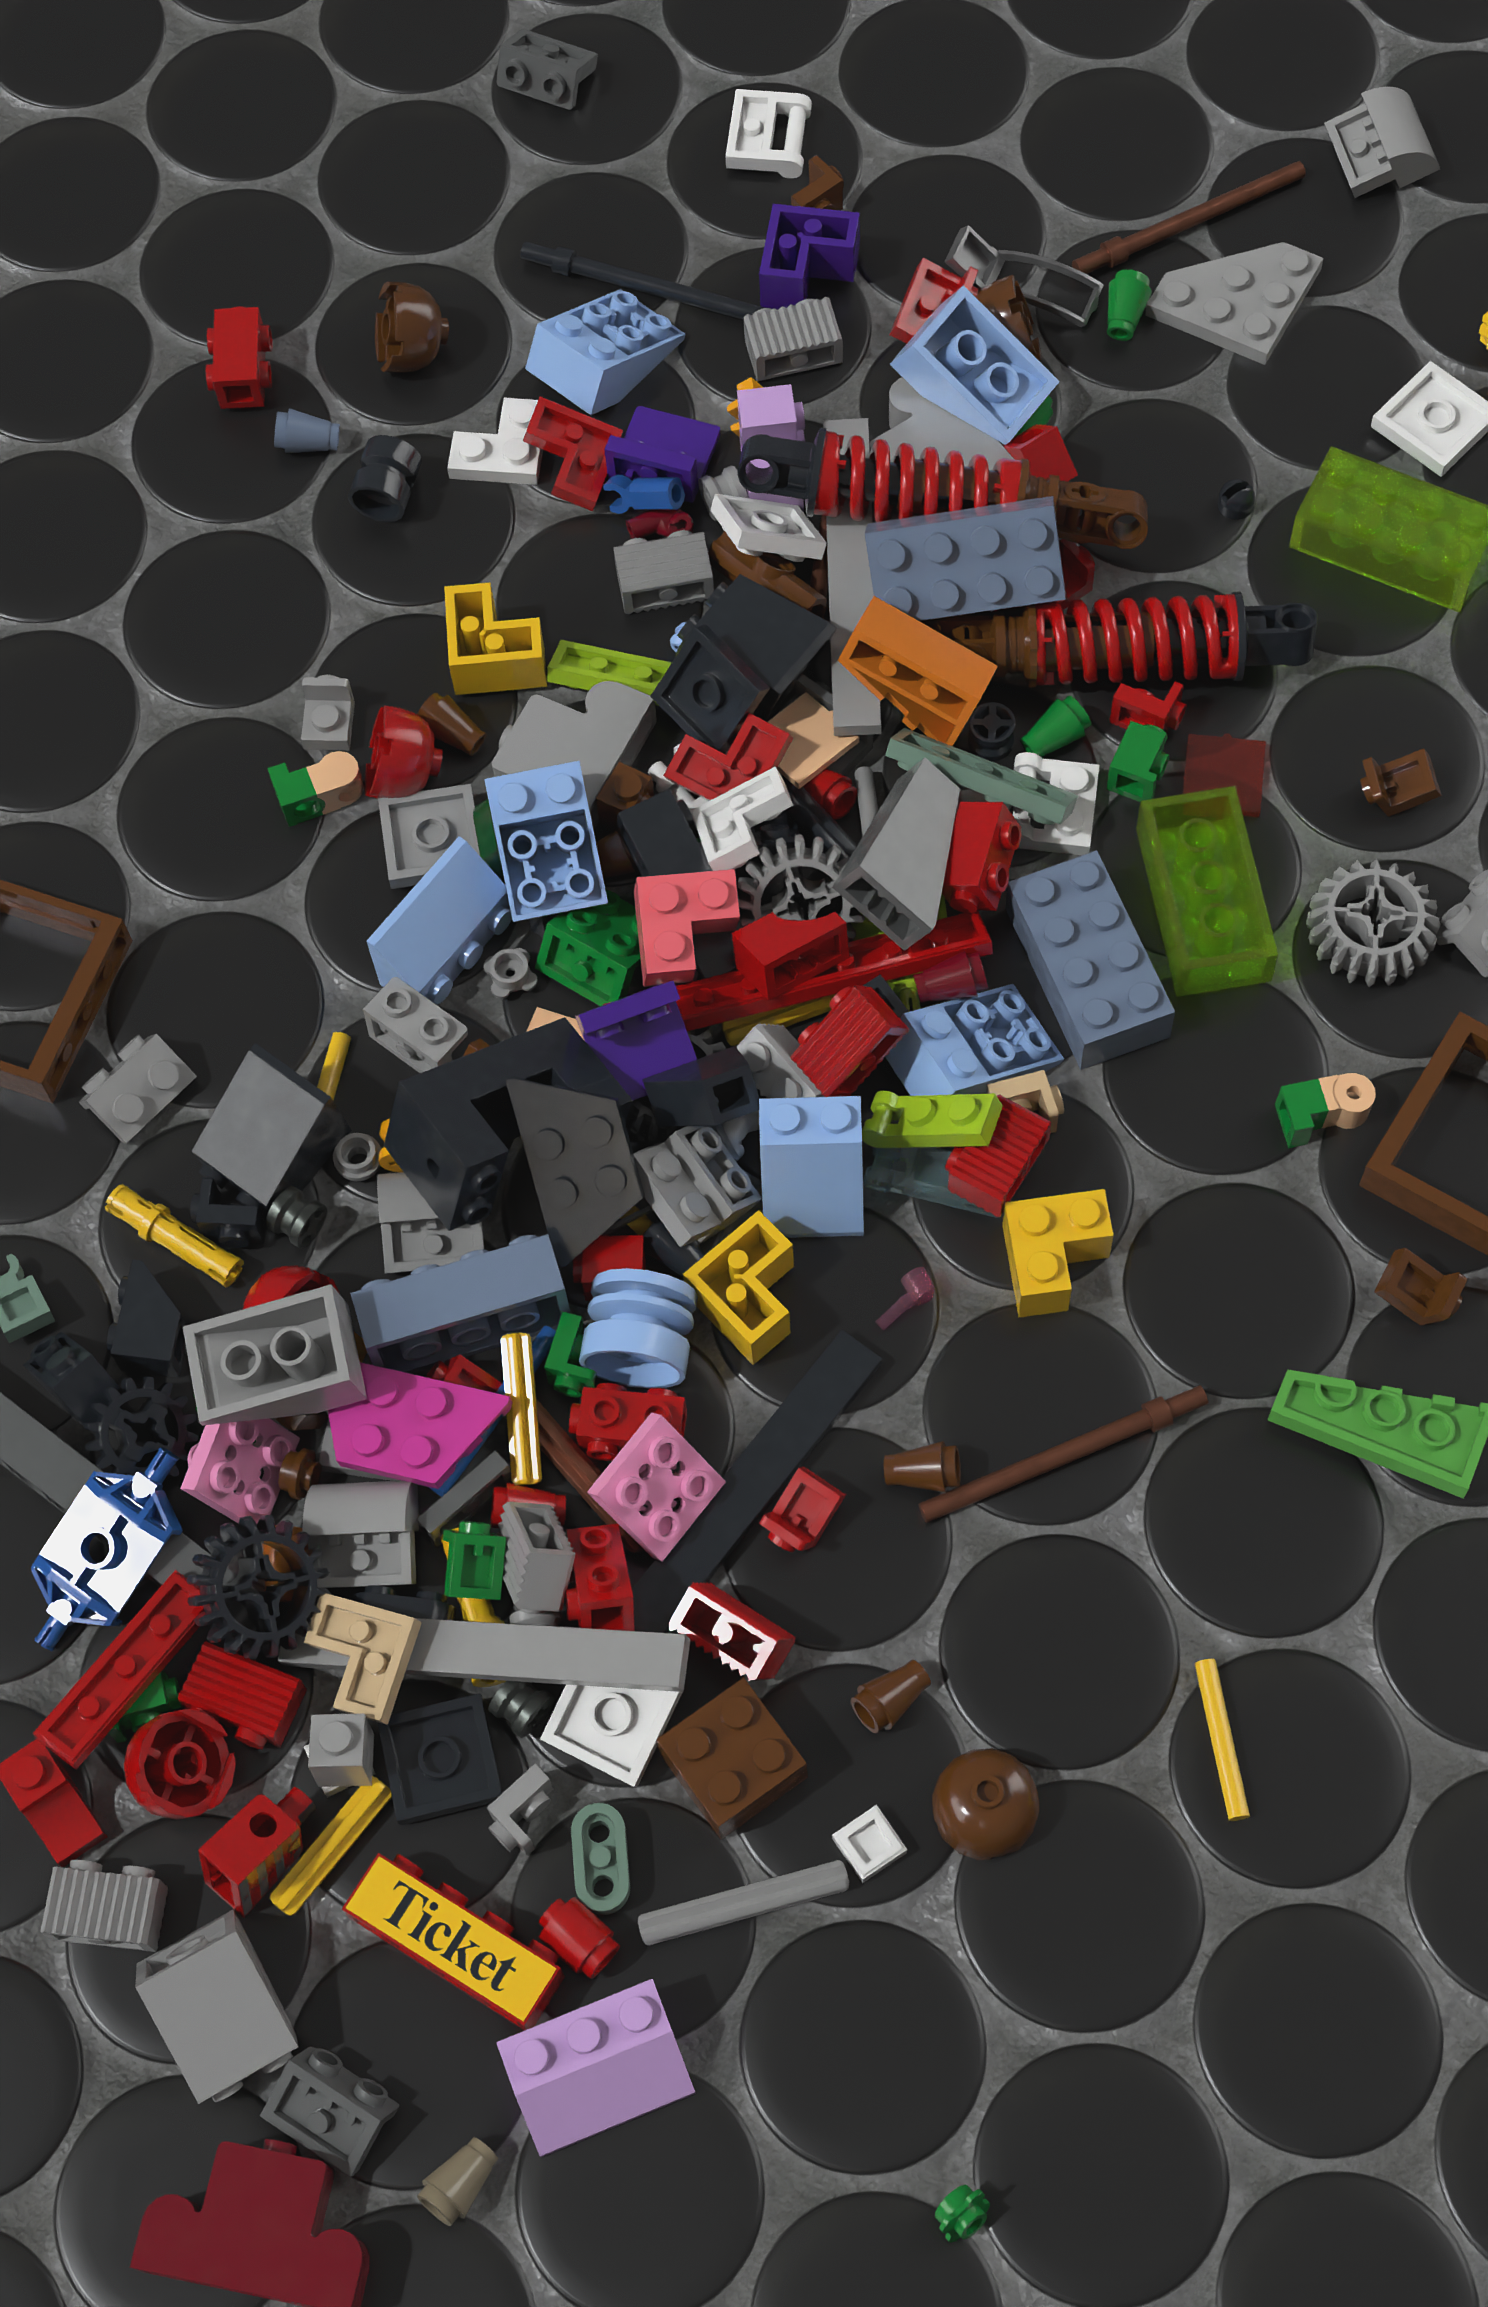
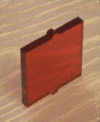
(1223, 763)

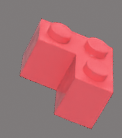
(673, 911)

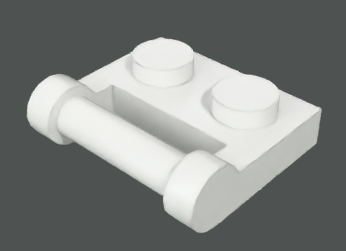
(754, 127)
(1075, 832)

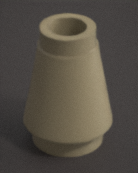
(457, 2182)

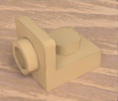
(1032, 1093)

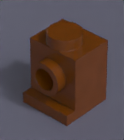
(621, 791)

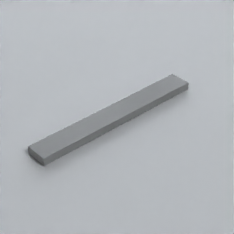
(850, 592)
(531, 1655)

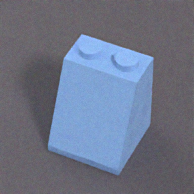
(812, 1165)

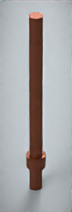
(1118, 250)
(1154, 1415)

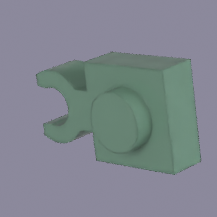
(21, 1303)

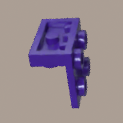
(663, 447)
(638, 1036)

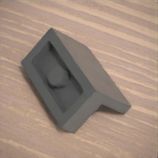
(465, 1498)

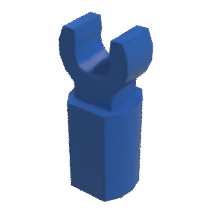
(646, 493)

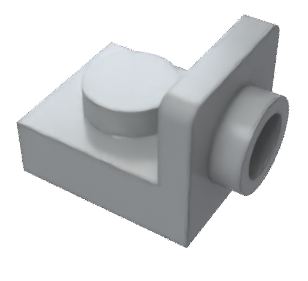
(327, 713)
(523, 1799)

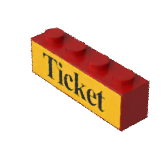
(454, 1941)

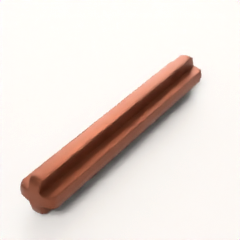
(574, 1466)

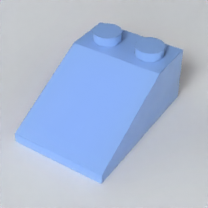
(975, 368)

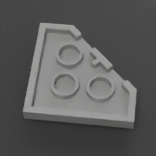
(1238, 299)

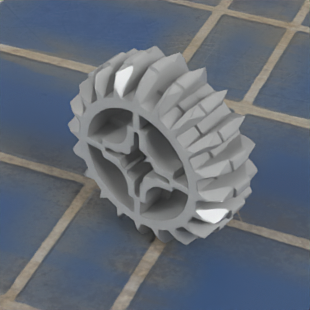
(817, 892)
(1397, 912)

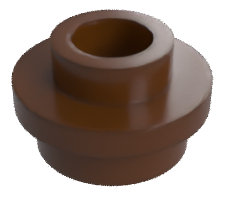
(299, 1472)

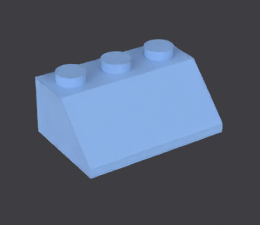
(441, 924)

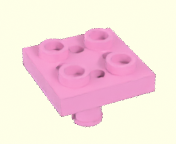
(231, 1462)
(644, 1477)

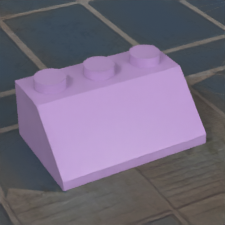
(595, 2068)

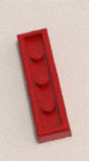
(121, 1672)

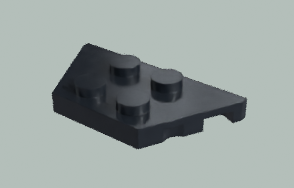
(576, 1160)

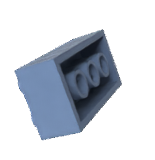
(968, 559)
(1089, 960)
(461, 1305)

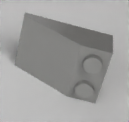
(275, 1359)

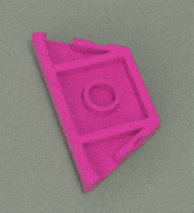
(412, 1426)

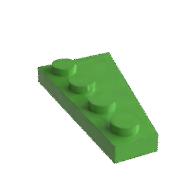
(1402, 1432)

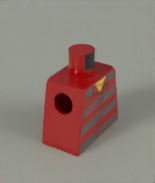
(255, 1848)

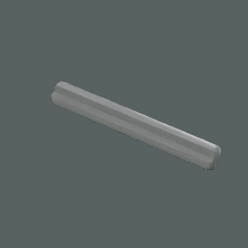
(743, 1902)

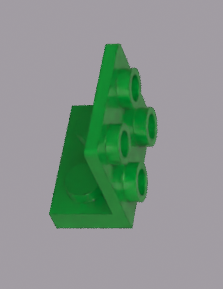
(593, 950)

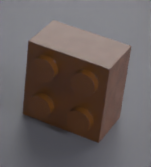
(732, 1758)

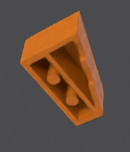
(916, 670)

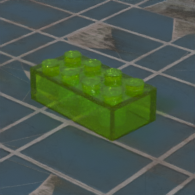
(1393, 529)
(1206, 891)

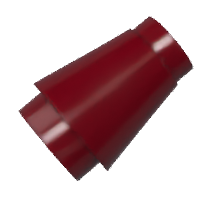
(952, 979)

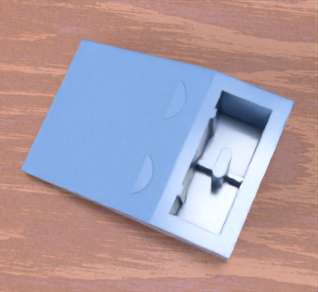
(601, 349)
(546, 841)
(971, 1044)

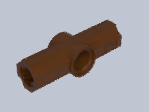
(769, 571)

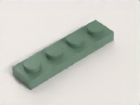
(998, 783)

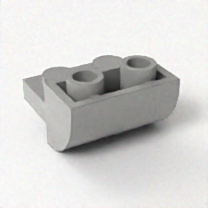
(1382, 141)
(695, 1184)
(414, 1232)
(363, 1532)

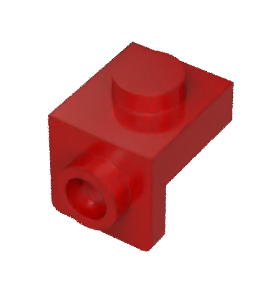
(802, 1511)

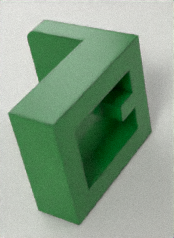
(564, 1355)
(474, 1561)

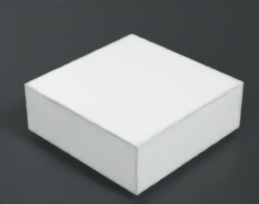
(869, 1843)

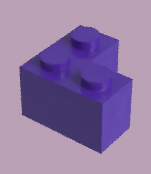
(806, 245)

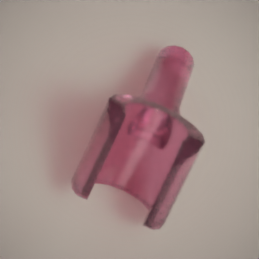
(919, 1291)

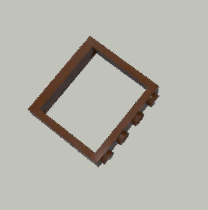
(85, 994)
(1407, 1191)

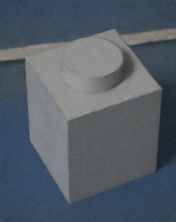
(341, 1750)

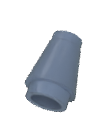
(305, 433)

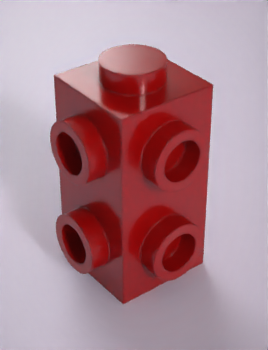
(238, 353)
(980, 856)
(612, 1416)
(599, 1580)

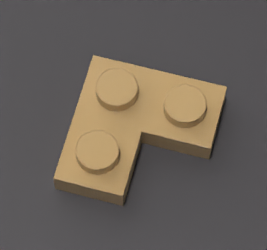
(377, 1649)

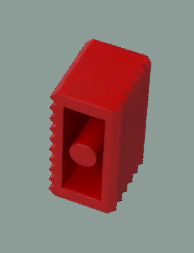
(848, 1041)
(995, 1172)
(732, 1632)
(243, 1695)

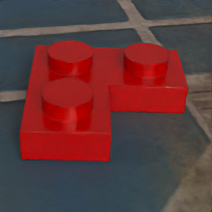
(579, 442)
(713, 773)

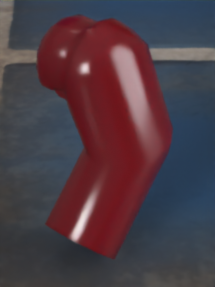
(659, 522)

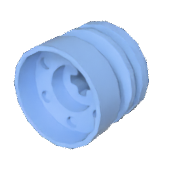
(639, 1328)

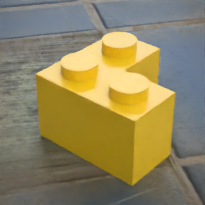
(490, 652)
(1045, 1237)
(735, 1282)

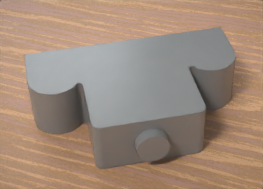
(928, 425)
(554, 734)

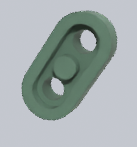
(600, 1860)

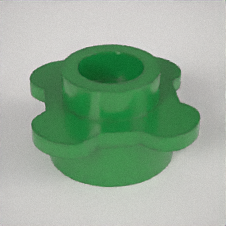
(962, 2213)

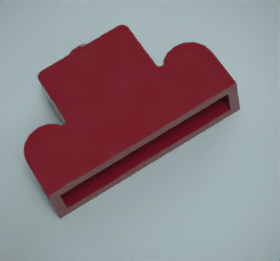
(257, 2231)

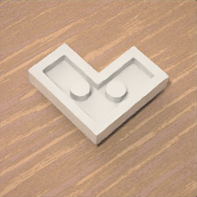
(501, 455)
(727, 819)

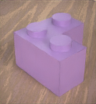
(774, 414)

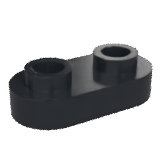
(423, 1606)

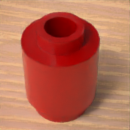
(578, 1936)

